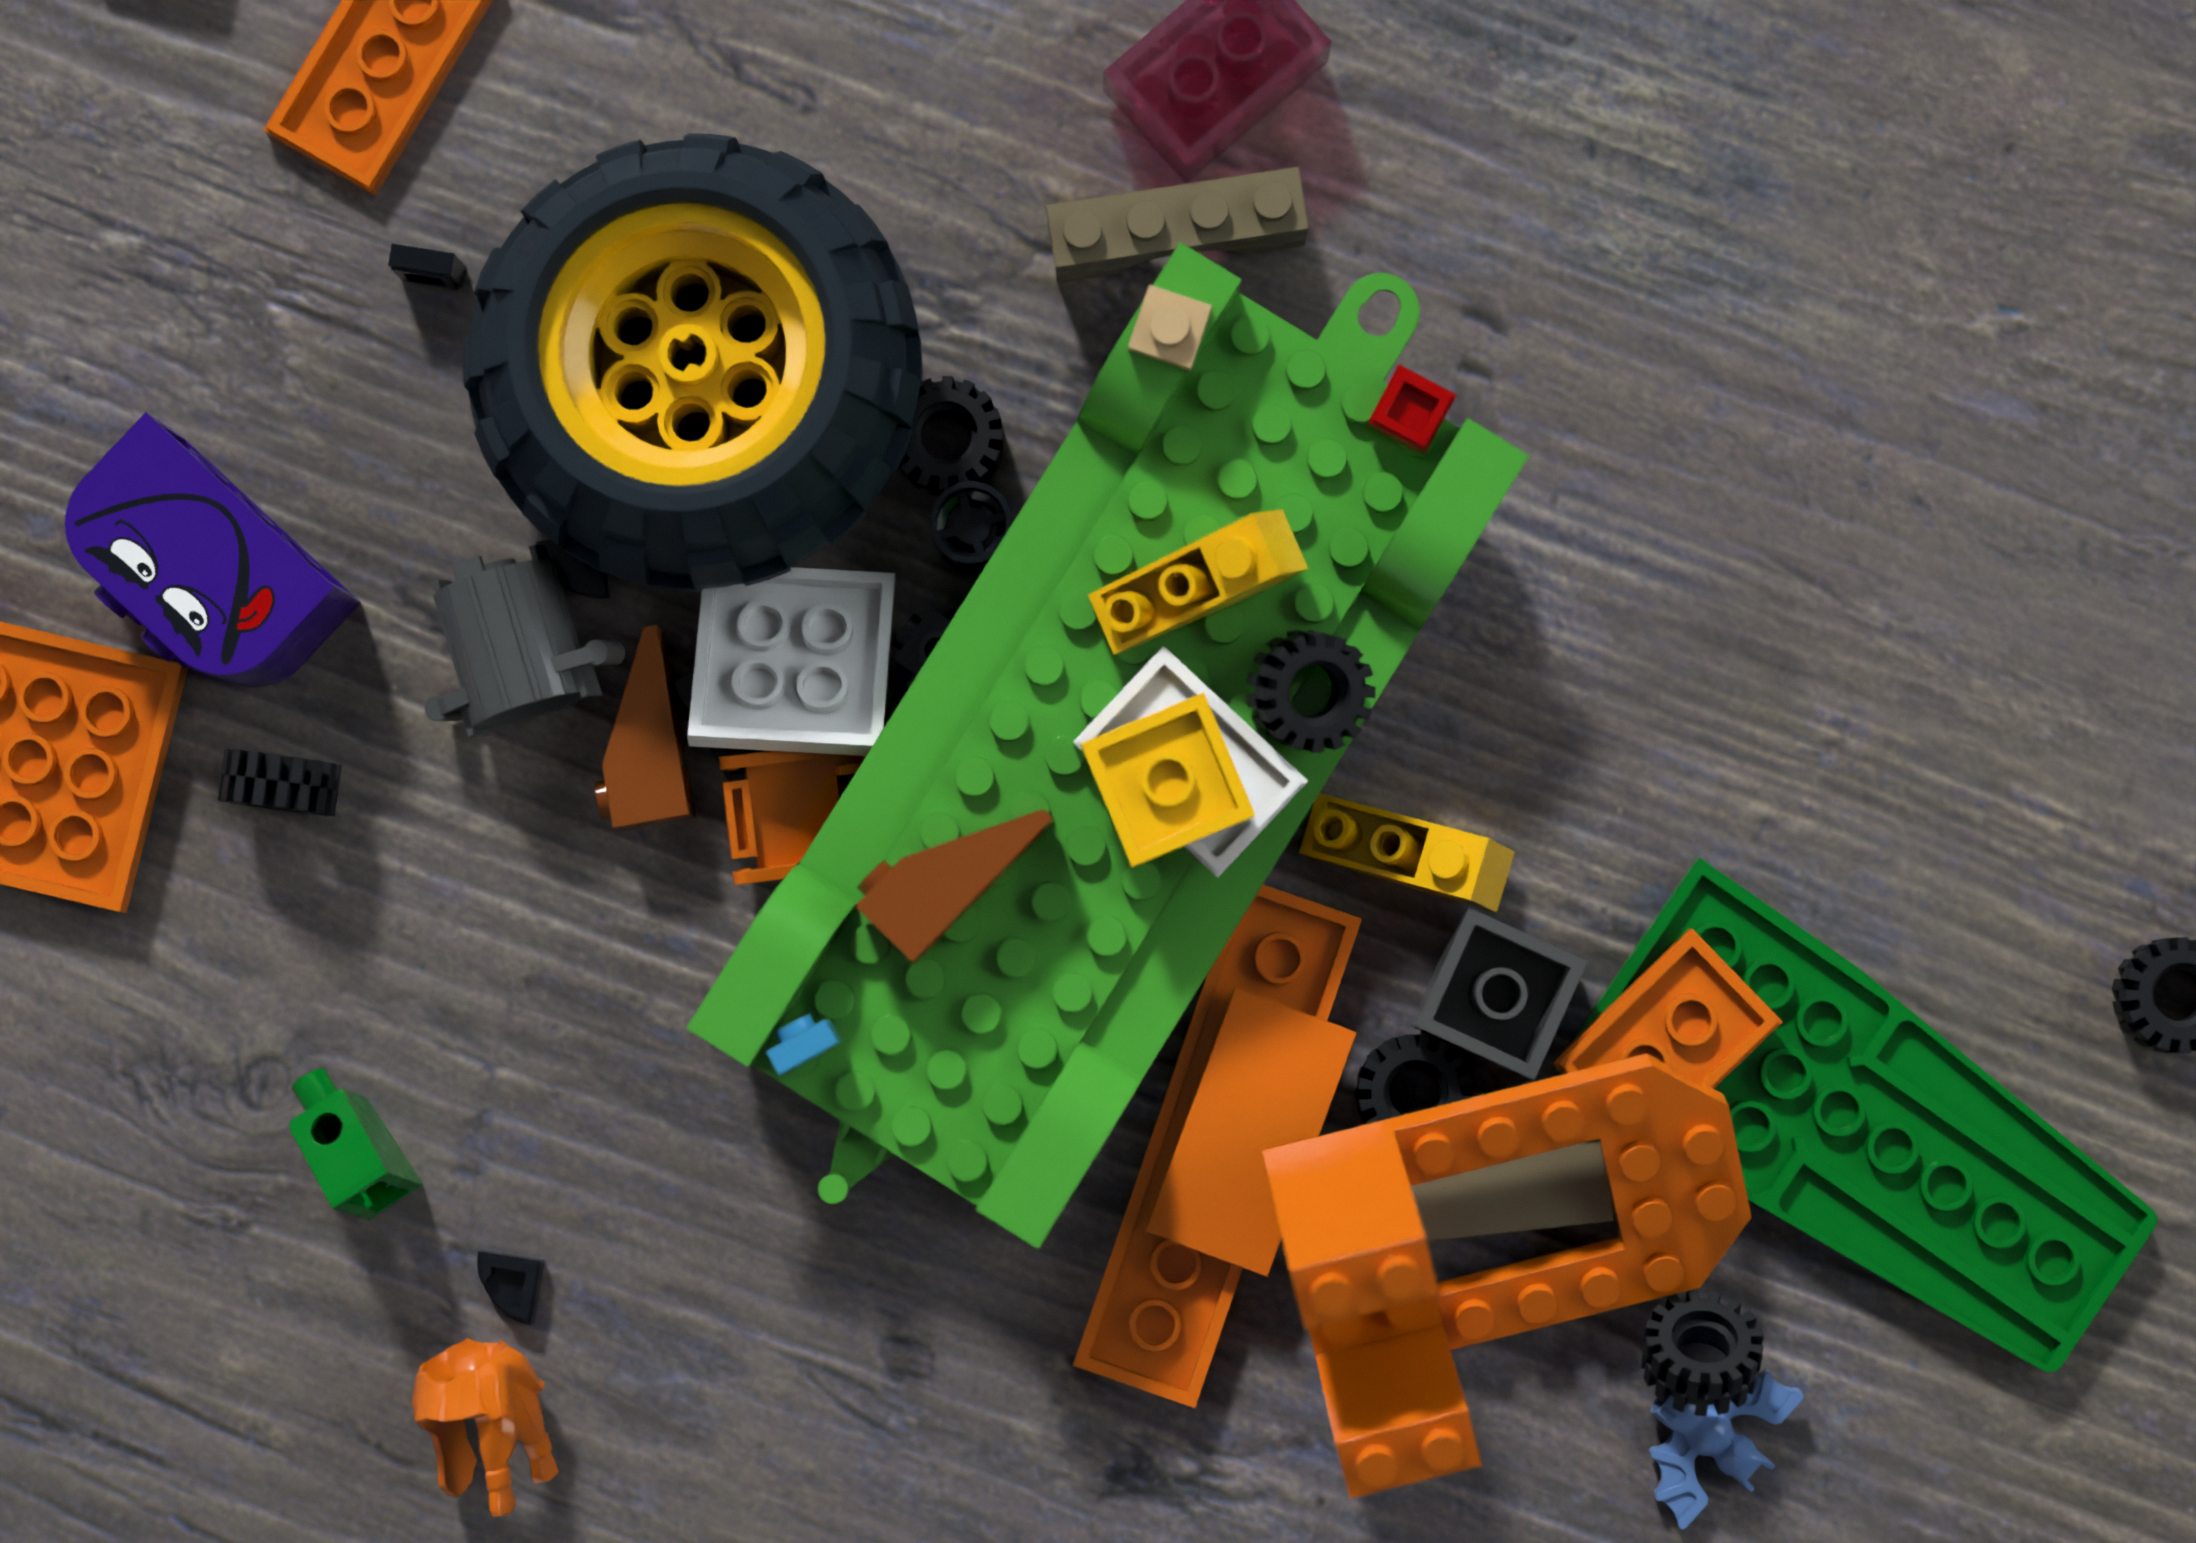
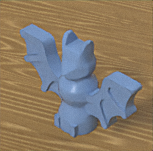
(1713, 1437)

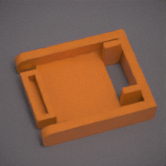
(779, 807)

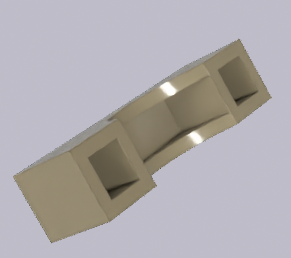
(1218, 214)

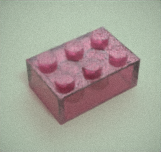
(1214, 75)

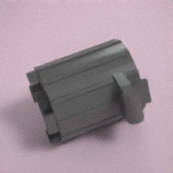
(513, 644)

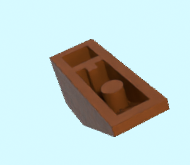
(645, 755)
(937, 886)

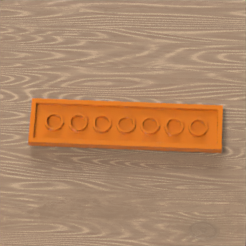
(1159, 1299)

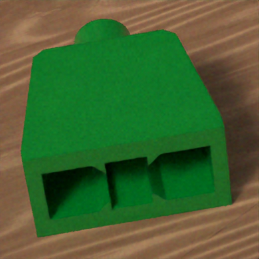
(349, 1148)

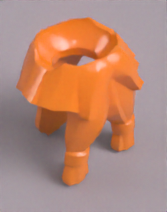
(503, 1396)

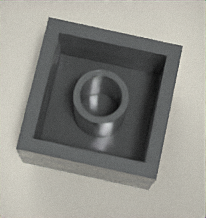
(1498, 993)

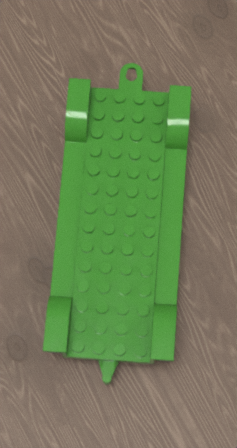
(1065, 978)

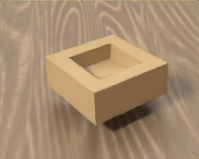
(1170, 327)

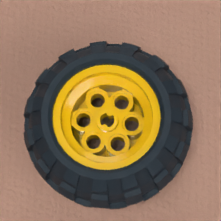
(764, 478)

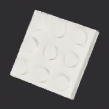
(794, 663)

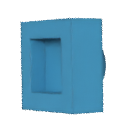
(802, 1042)

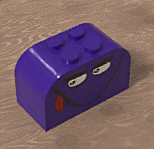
(199, 562)

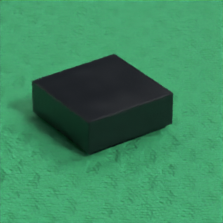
(427, 266)

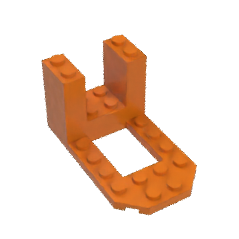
(1368, 1275)

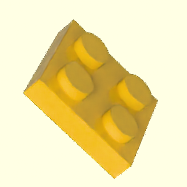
(1167, 780)

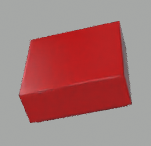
(1411, 410)

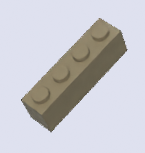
(1518, 1195)

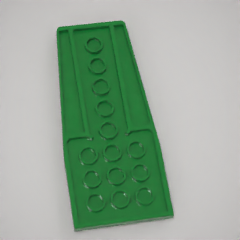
(1898, 1141)

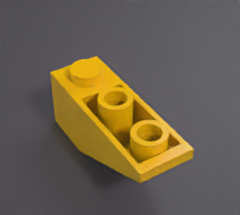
(1198, 580)
(1408, 851)

